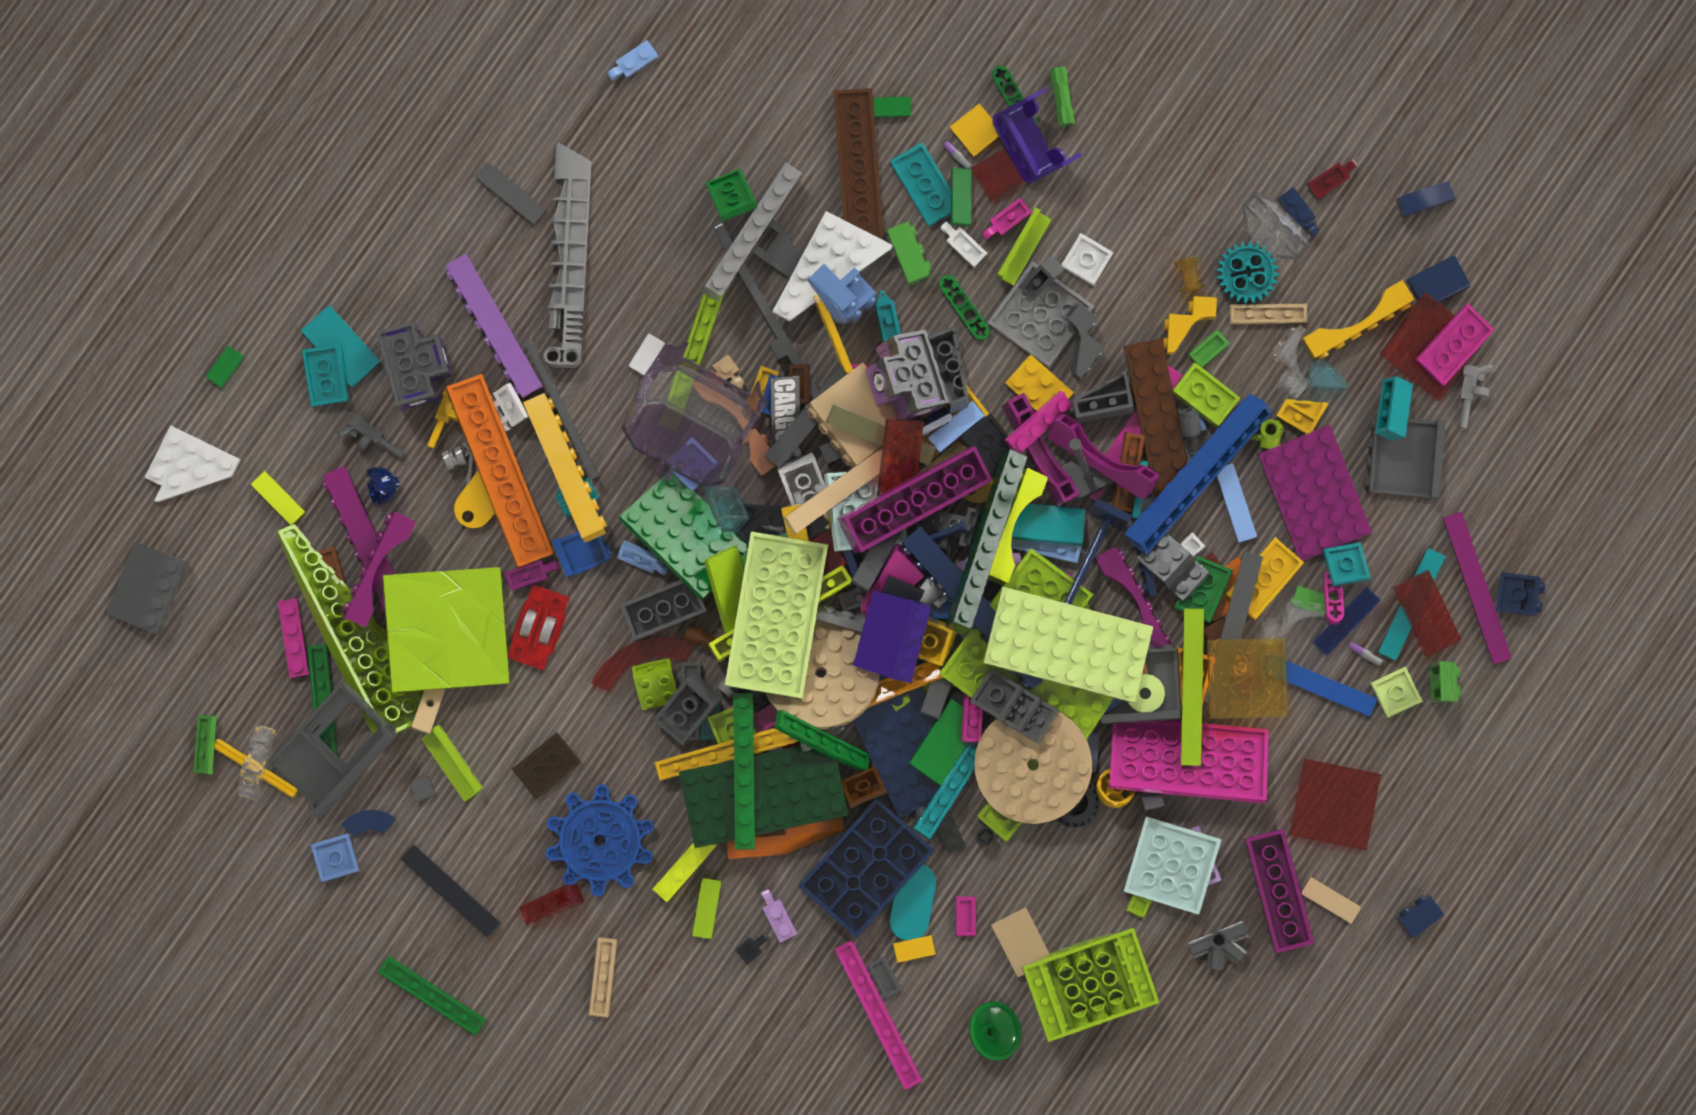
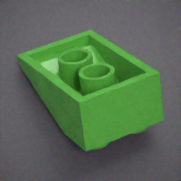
(1444, 682)

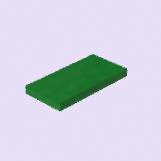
(941, 745)

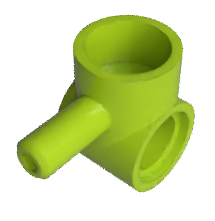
(1268, 440)

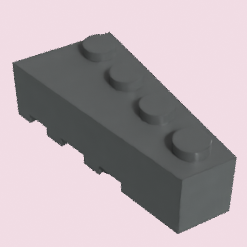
(949, 362)

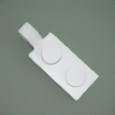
(964, 244)

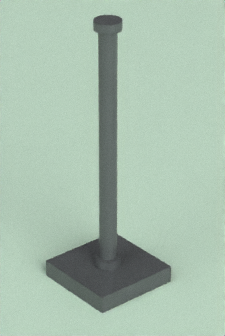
(1084, 477)

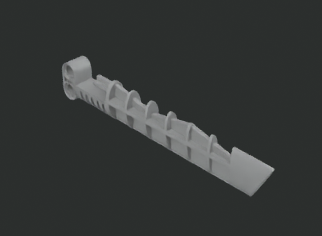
(571, 238)

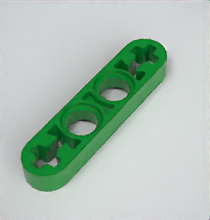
(1010, 100)
(966, 306)

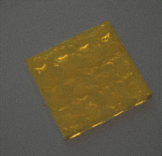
(1247, 678)

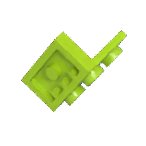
(654, 683)

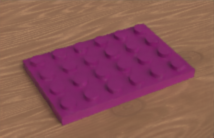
(1314, 492)

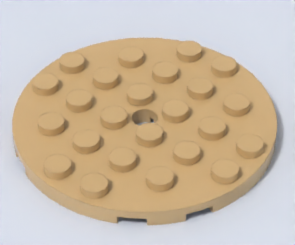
(843, 690)
(1038, 793)

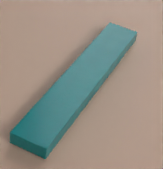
(1400, 625)
(947, 793)

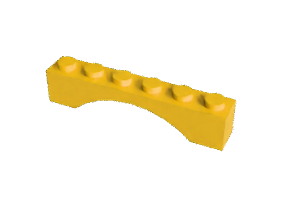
(1323, 340)

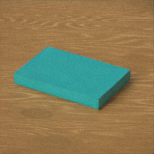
(325, 375)

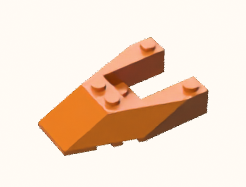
(788, 840)

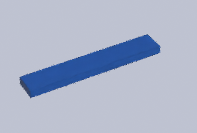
(1329, 689)

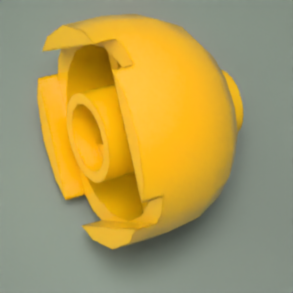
(1112, 797)

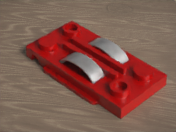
(538, 627)

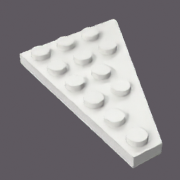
(840, 249)

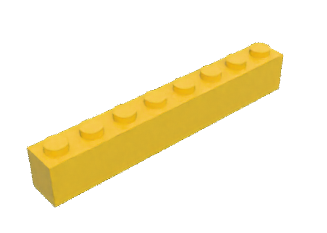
(564, 467)

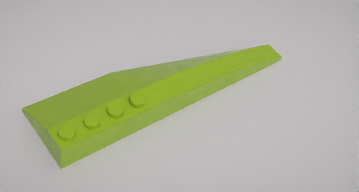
(357, 650)

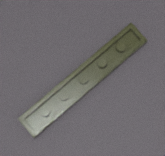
(869, 430)

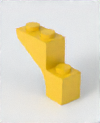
(1178, 325)

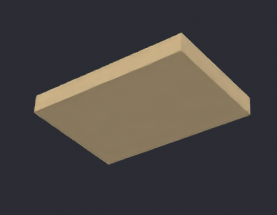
(1020, 939)

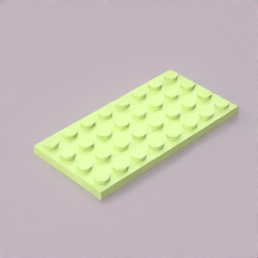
(776, 615)
(1068, 644)

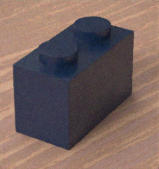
(1419, 916)

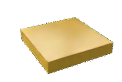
(975, 130)

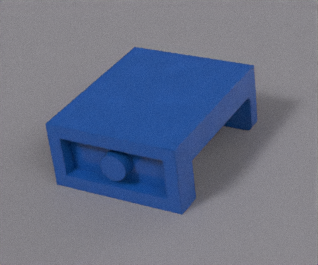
(580, 556)

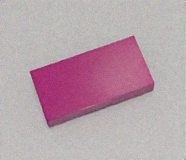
(965, 916)

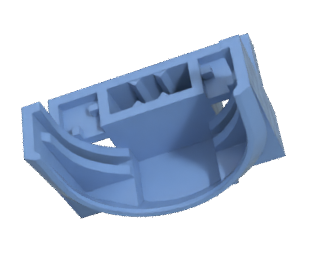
(843, 297)

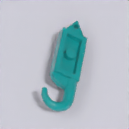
(886, 317)

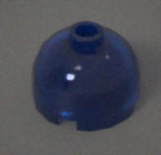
(381, 485)

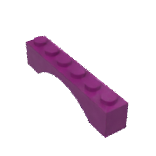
(1135, 478)
(1059, 482)
(1113, 567)
(360, 605)

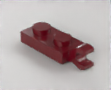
(1331, 179)

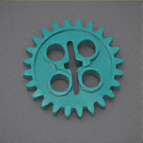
(1251, 289)

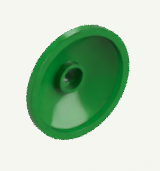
(1002, 1027)

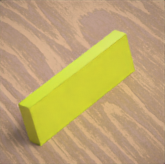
(278, 498)

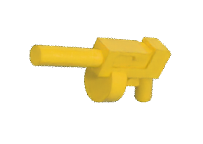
(444, 414)

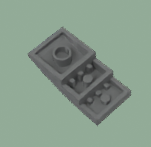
(1014, 706)

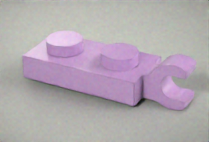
(778, 917)

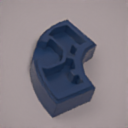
(368, 820)

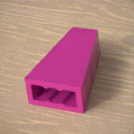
(898, 566)

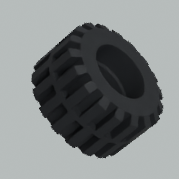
(1087, 814)

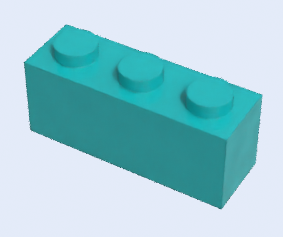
(1393, 408)

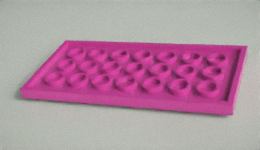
(1149, 760)

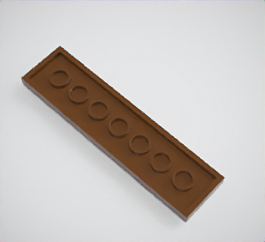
(858, 159)
(1156, 410)

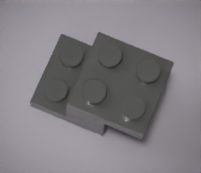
(1174, 567)

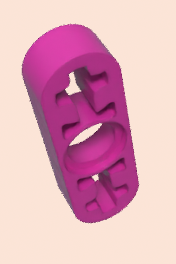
(1328, 604)

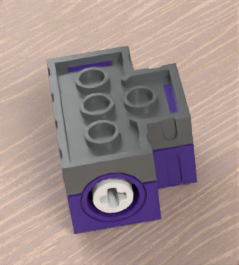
(413, 364)

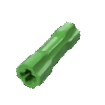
(1062, 97)

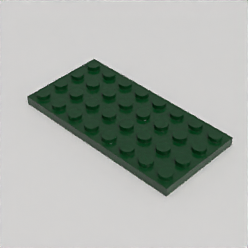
(789, 792)

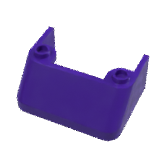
(1026, 142)

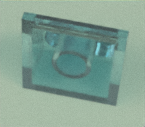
(726, 507)

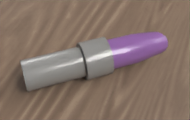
(957, 155)
(1366, 654)

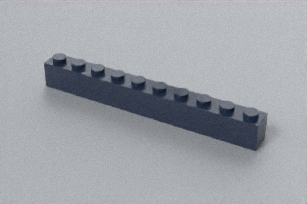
(948, 577)

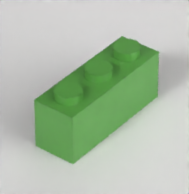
(909, 253)

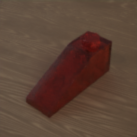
(552, 903)

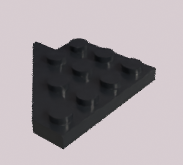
(769, 520)

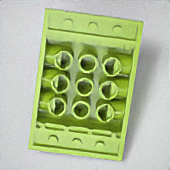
(1090, 983)

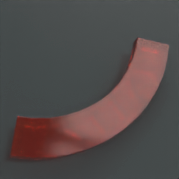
(638, 652)

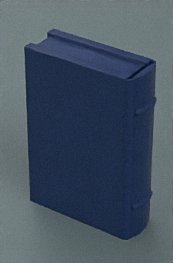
(1440, 280)

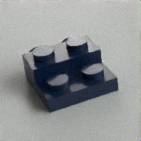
(1520, 594)

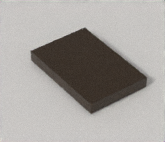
(546, 765)

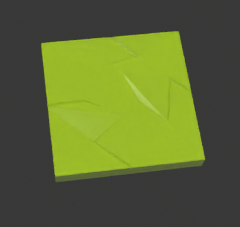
(445, 629)

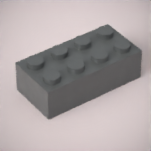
(661, 609)

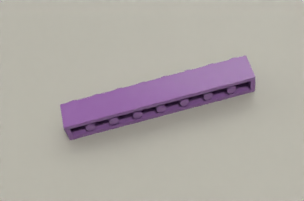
(494, 326)

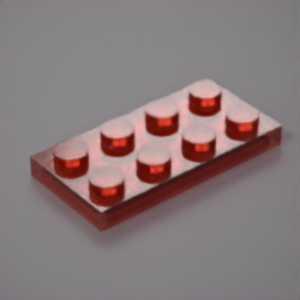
(899, 452)
(1427, 613)

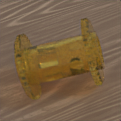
(1190, 277)

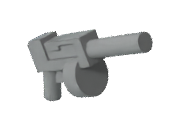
(1470, 389)

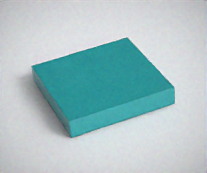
(1346, 564)

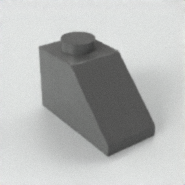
(1041, 278)
(1150, 800)

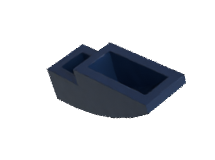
(1425, 199)

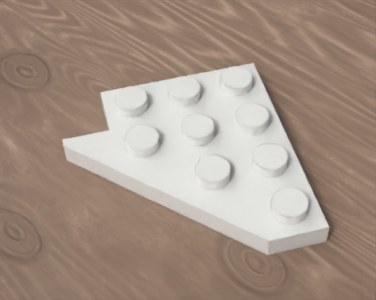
(188, 464)

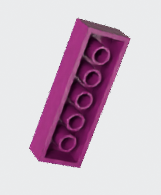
(1278, 891)

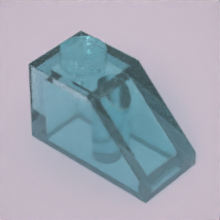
(1325, 376)

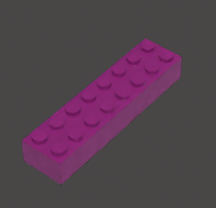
(914, 499)

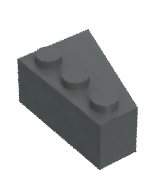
(1104, 401)

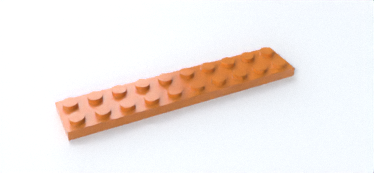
(499, 470)

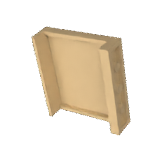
(855, 395)

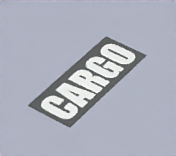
(784, 404)

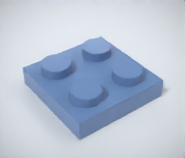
(335, 857)

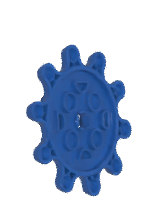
(578, 836)

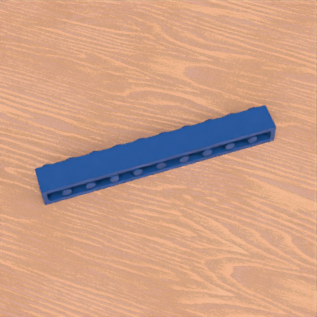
(1198, 473)

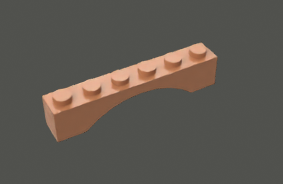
(758, 449)

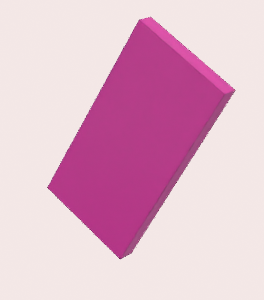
(1454, 344)

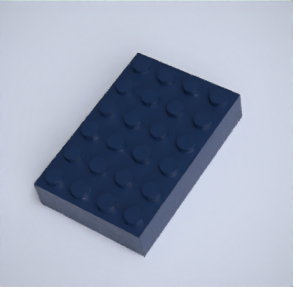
(866, 868)

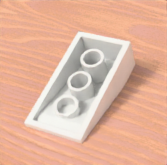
(802, 480)

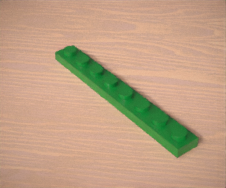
(744, 771)

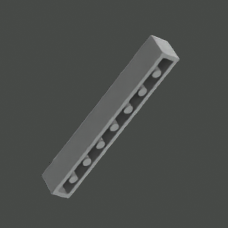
(751, 232)

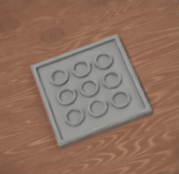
(1039, 323)

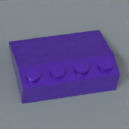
(892, 636)

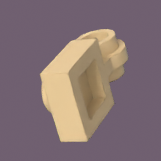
(727, 369)

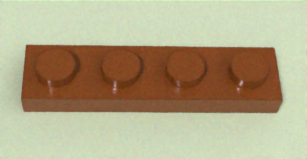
(1131, 455)

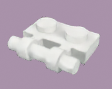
(510, 405)

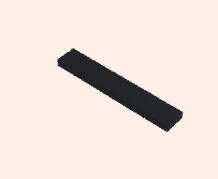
(450, 890)

